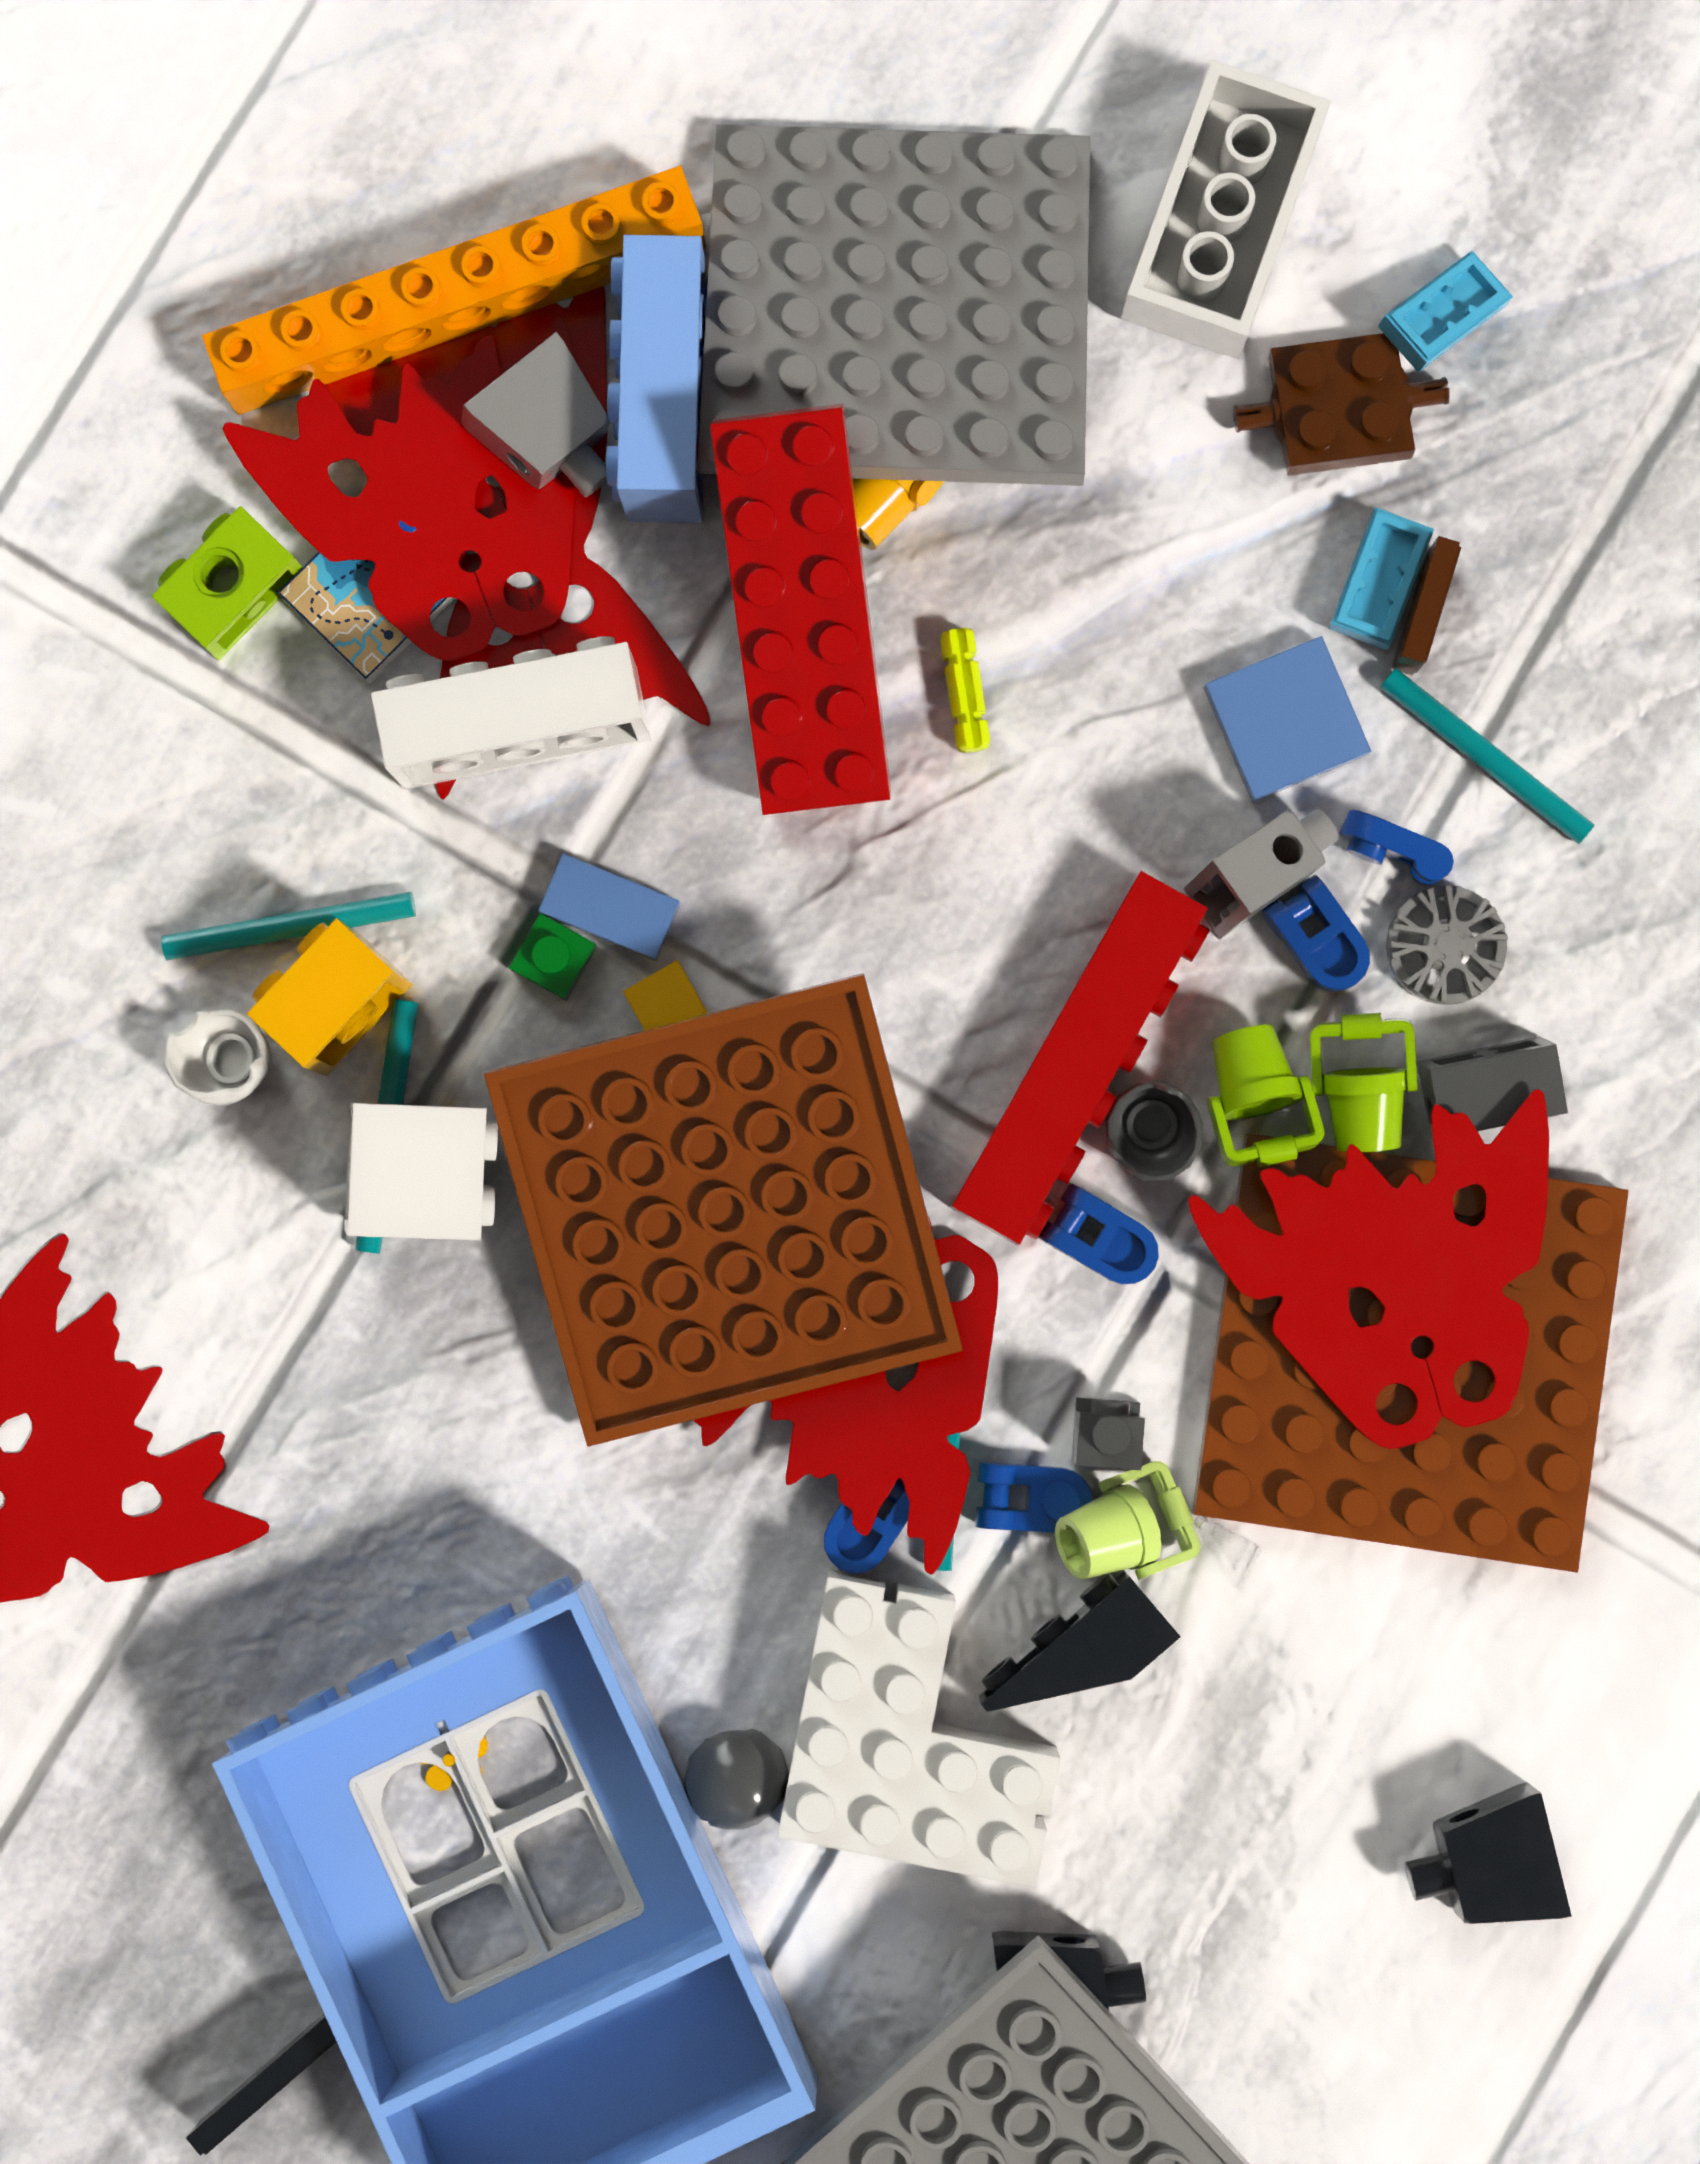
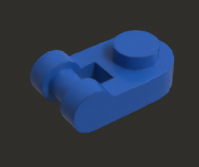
(1376, 838)
(1333, 957)
(1123, 1249)
(1051, 1495)
(861, 1553)

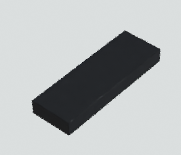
(262, 2086)

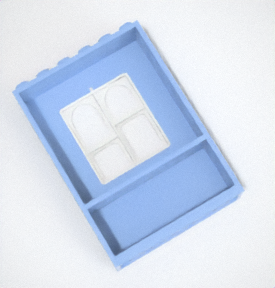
(595, 2043)

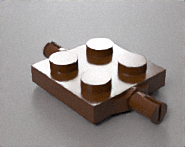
(1340, 404)

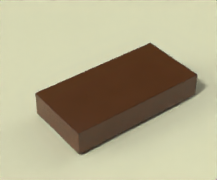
(1427, 605)

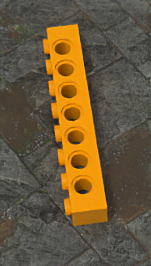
(444, 293)

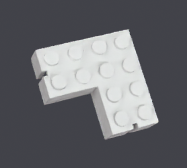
(884, 1776)

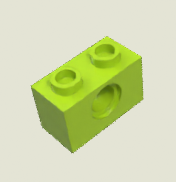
(225, 617)

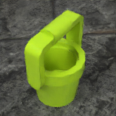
(1255, 1083)
(1368, 1100)

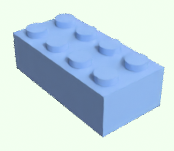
(660, 371)

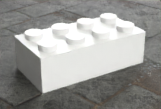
(1225, 209)
(510, 713)

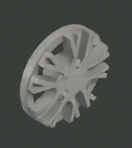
(1446, 945)

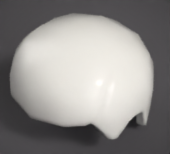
(218, 1057)

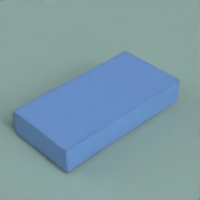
(609, 907)

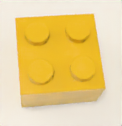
(327, 997)

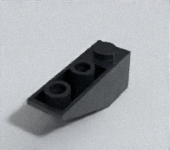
(1097, 1646)

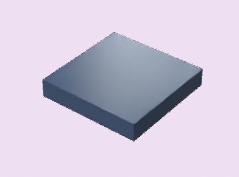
(1287, 719)

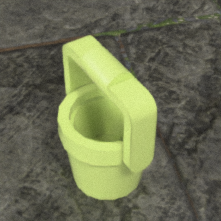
(1122, 1529)

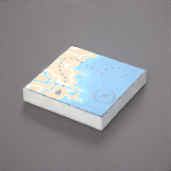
(342, 611)

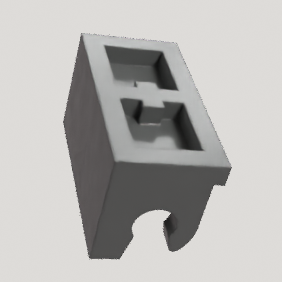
(1494, 1081)

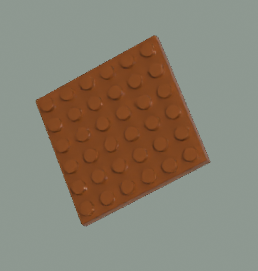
(724, 1210)
(1487, 1491)

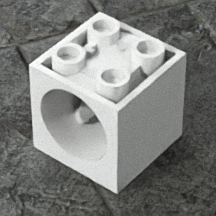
(419, 1171)

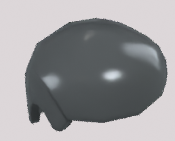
(1154, 1131)
(736, 1779)

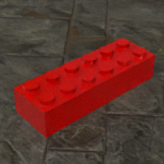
(802, 608)

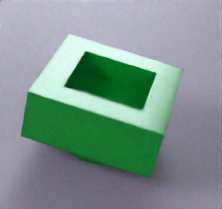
(553, 957)

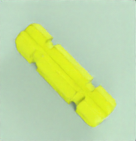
(965, 690)

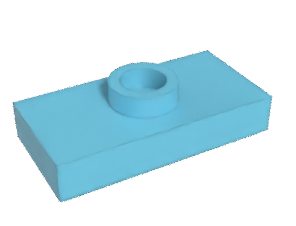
(1445, 311)
(1381, 578)

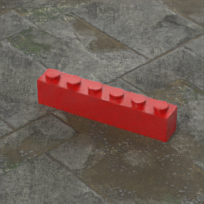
(1080, 1058)

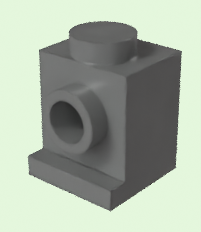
(1108, 1434)

